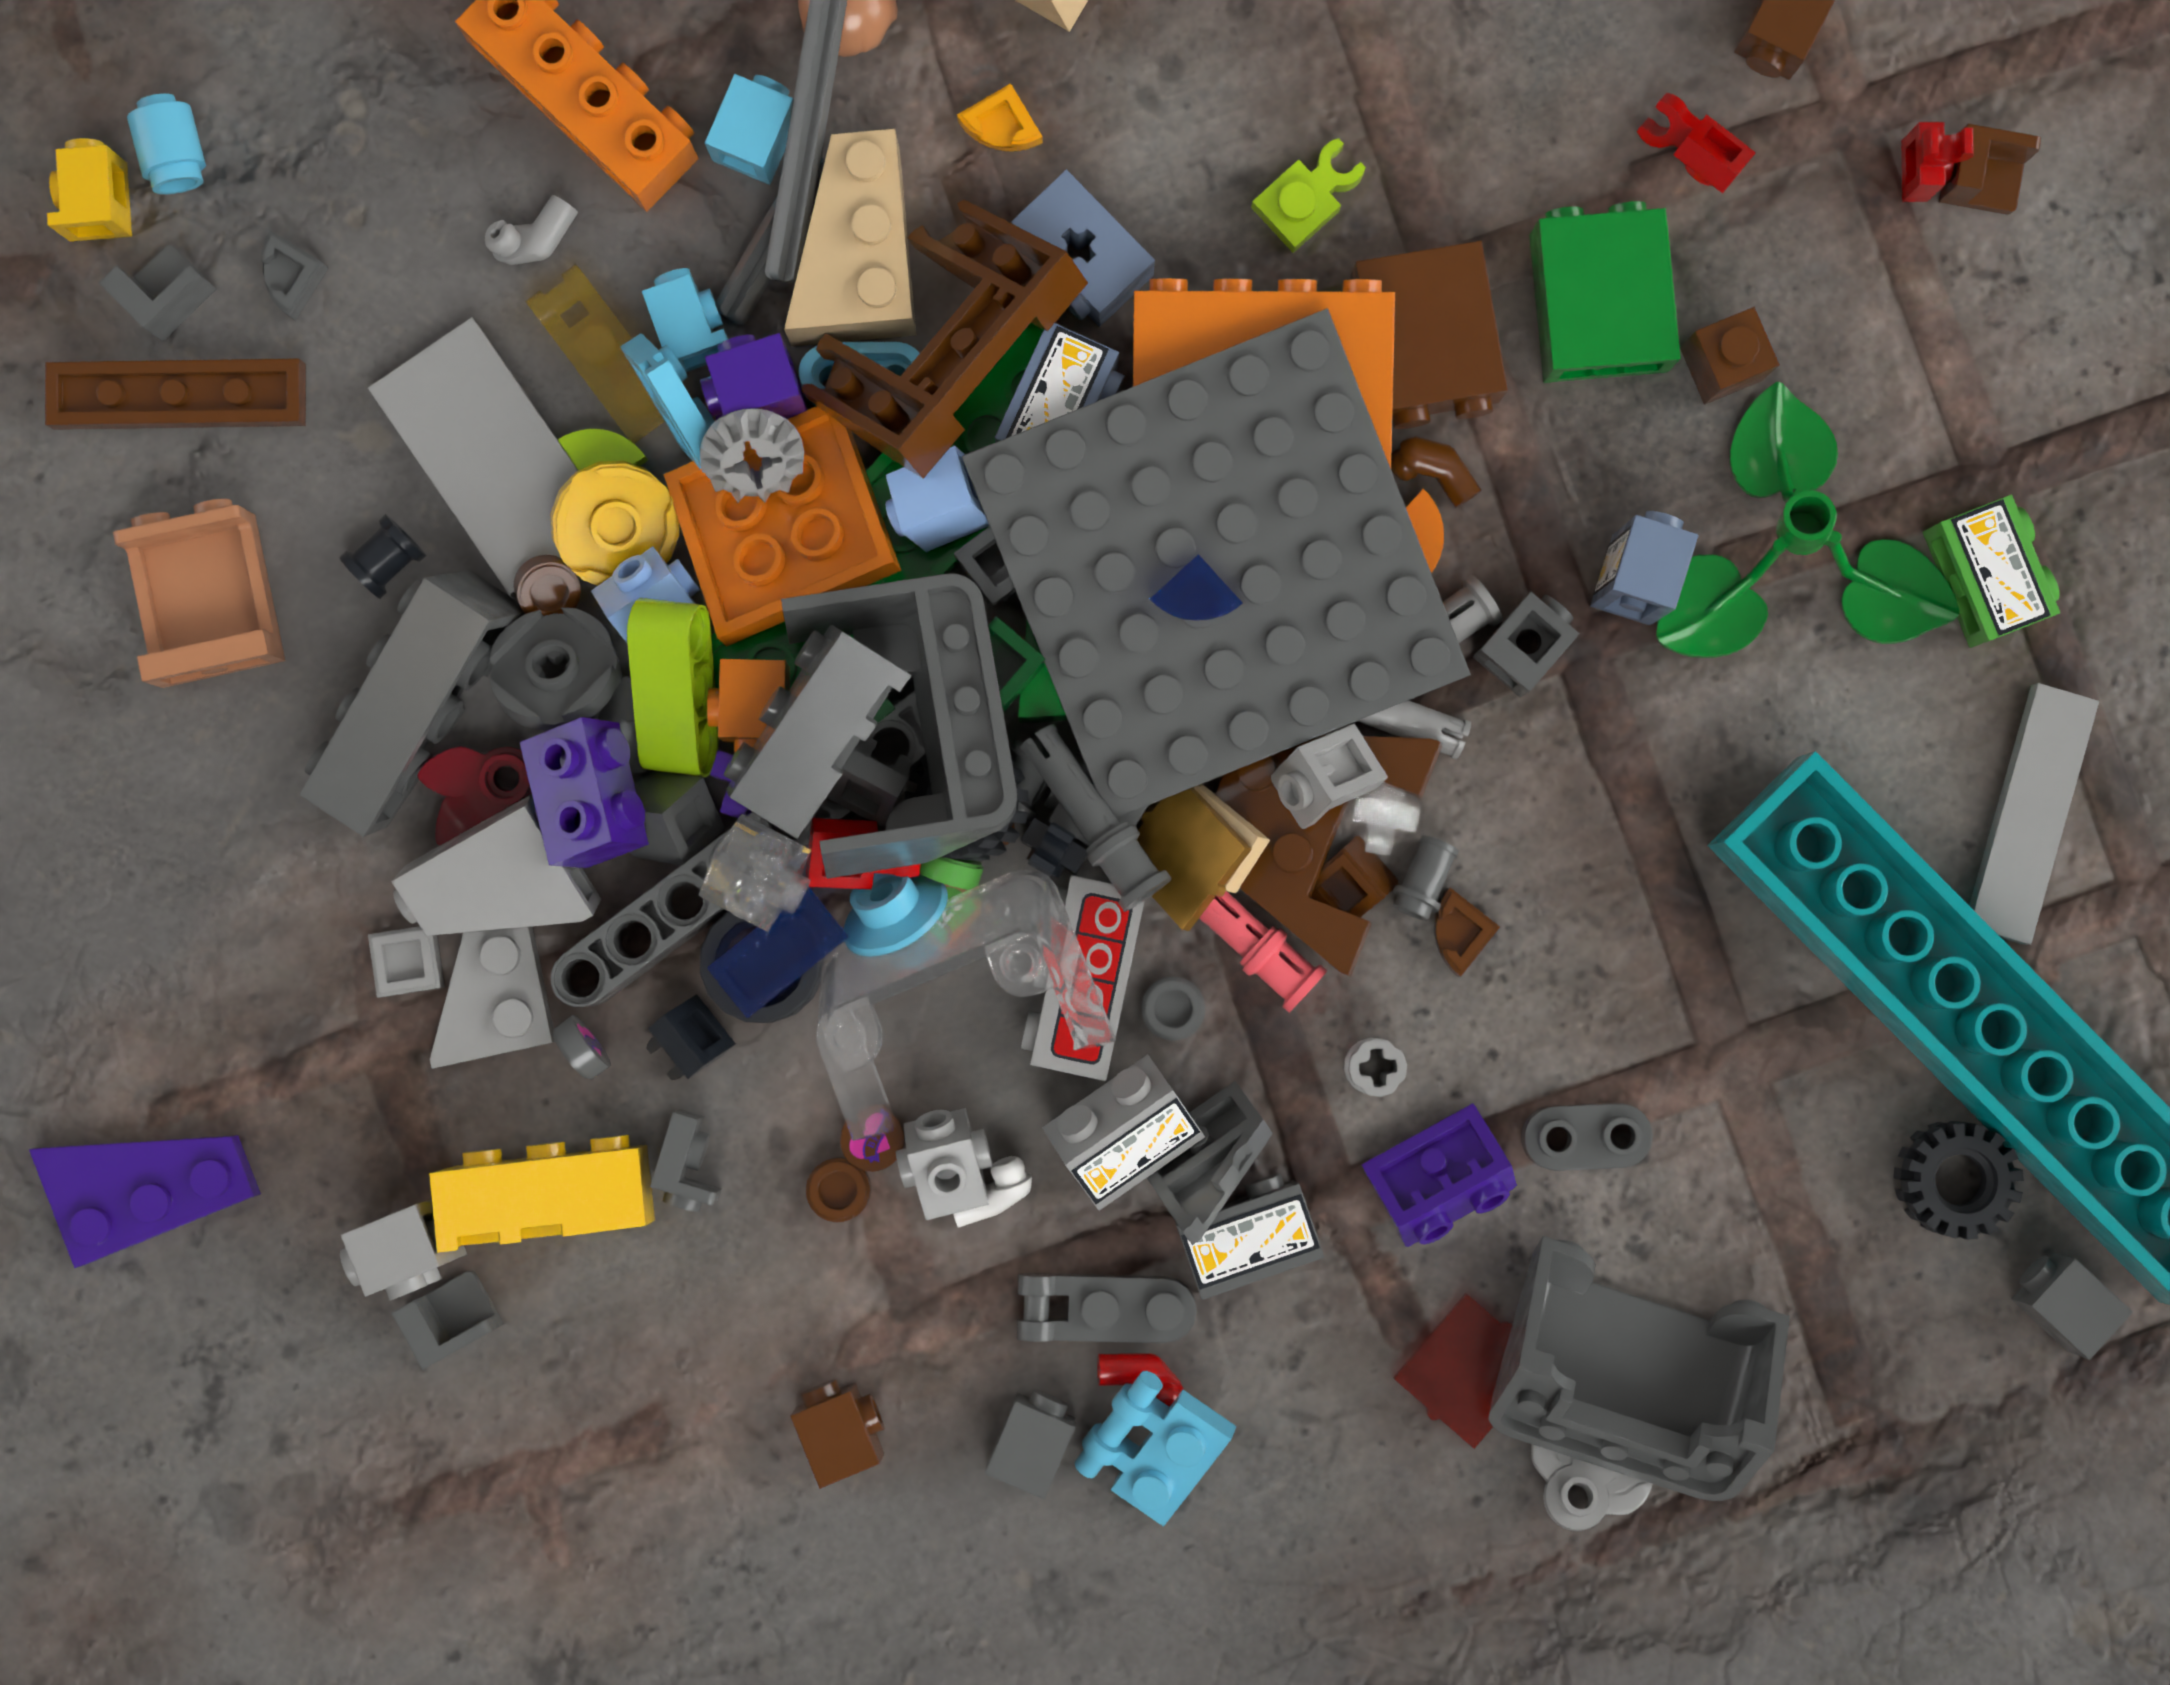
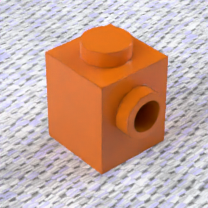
(742, 696)

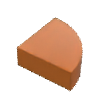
(1427, 526)

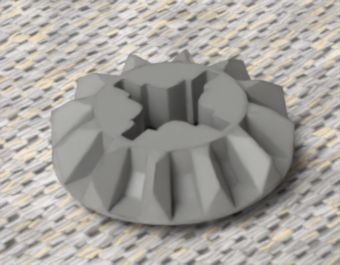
(773, 440)

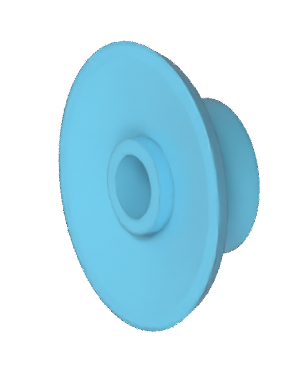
(893, 913)

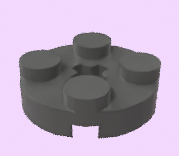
(536, 639)

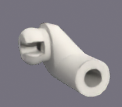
(1009, 1187)

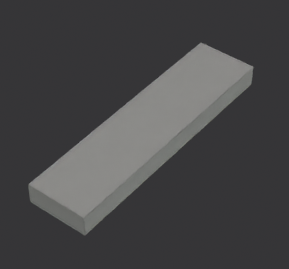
(2032, 811)

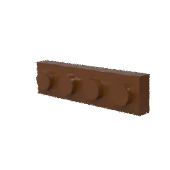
(175, 394)

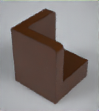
(1994, 173)

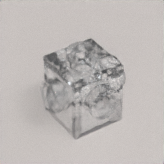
(756, 873)

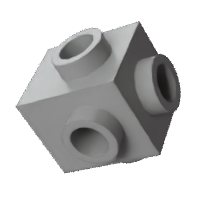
(945, 1162)

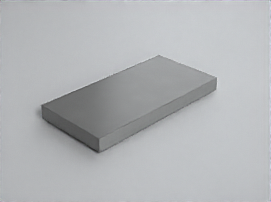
(480, 445)

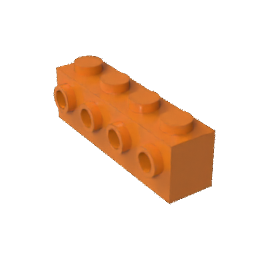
(583, 94)

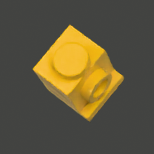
(90, 192)

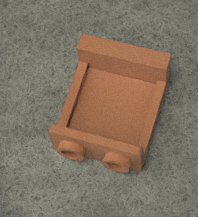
(201, 593)

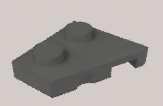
(1207, 1173)

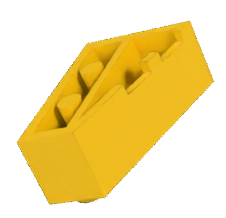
(542, 1193)

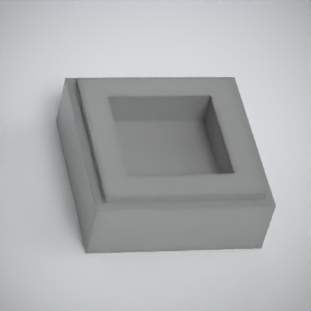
(405, 962)

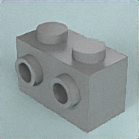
(395, 1252)

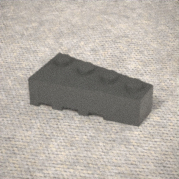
(407, 698)

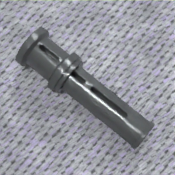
(1111, 843)

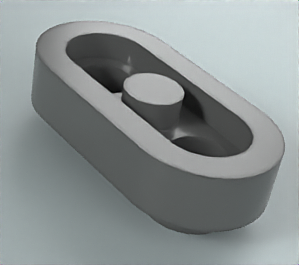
(1587, 1136)

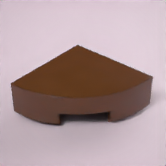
(1461, 931)

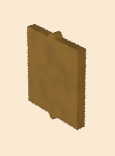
(1194, 849)

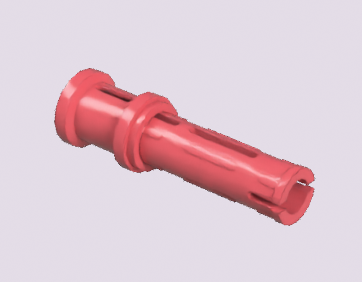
(1263, 950)

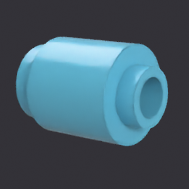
(167, 144)

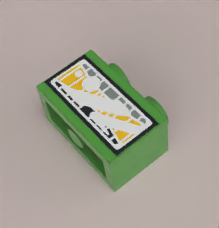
(1993, 570)

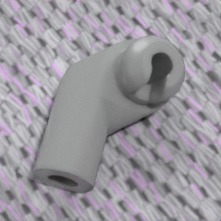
(531, 241)

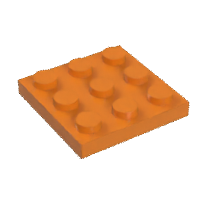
(795, 543)

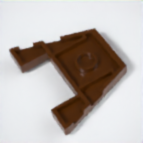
(1295, 856)

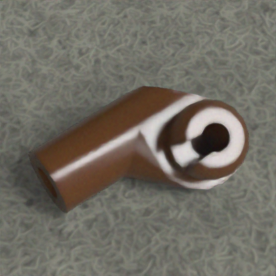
(1436, 461)

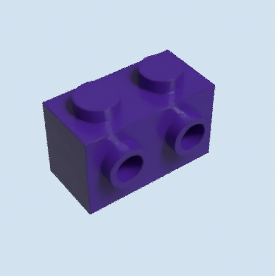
(752, 376)
(584, 793)

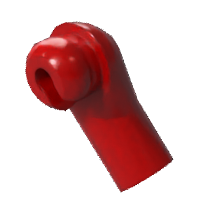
(1124, 1369)

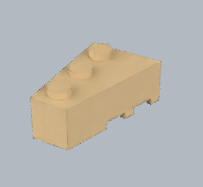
(856, 248)

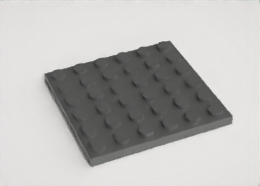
(1289, 500)

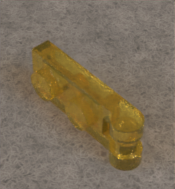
(596, 352)

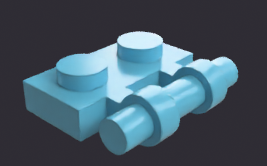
(1170, 1459)

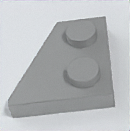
(493, 999)

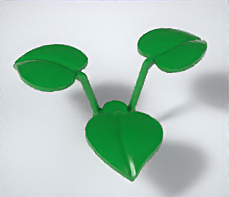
(1785, 450)

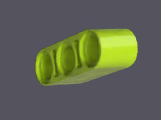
(670, 686)

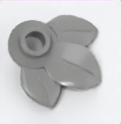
(1606, 1490)

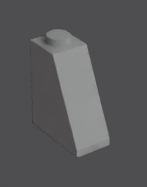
(493, 880)

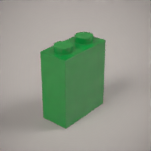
(1604, 293)

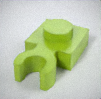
(1303, 200)

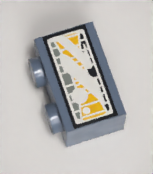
(1060, 378)
(1645, 568)

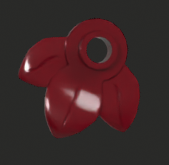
(471, 786)

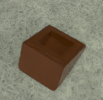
(1354, 880)

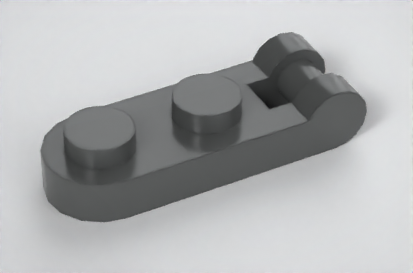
(1106, 1308)

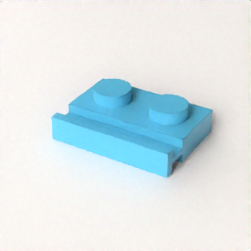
(662, 379)

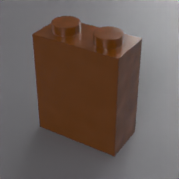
(1442, 333)

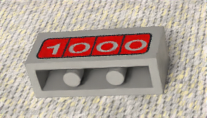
(1108, 945)

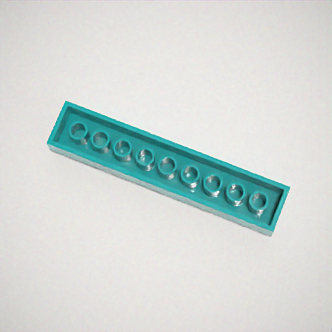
(1963, 1006)

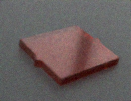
(1459, 1369)

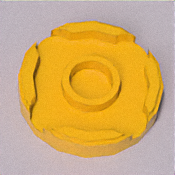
(611, 515)

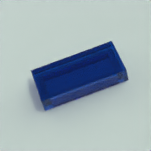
(773, 960)

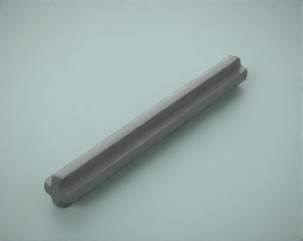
(805, 138)

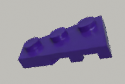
(138, 1190)

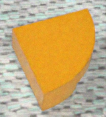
(1001, 122)

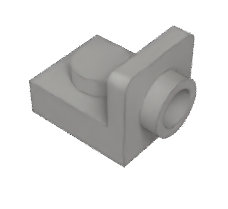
(1327, 774)

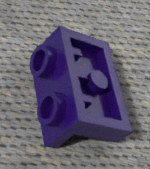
(1441, 1176)

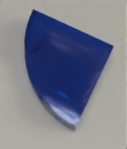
(1196, 593)

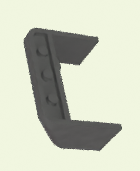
(943, 640)

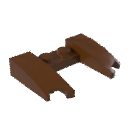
(1015, 284)

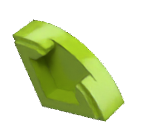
(596, 445)

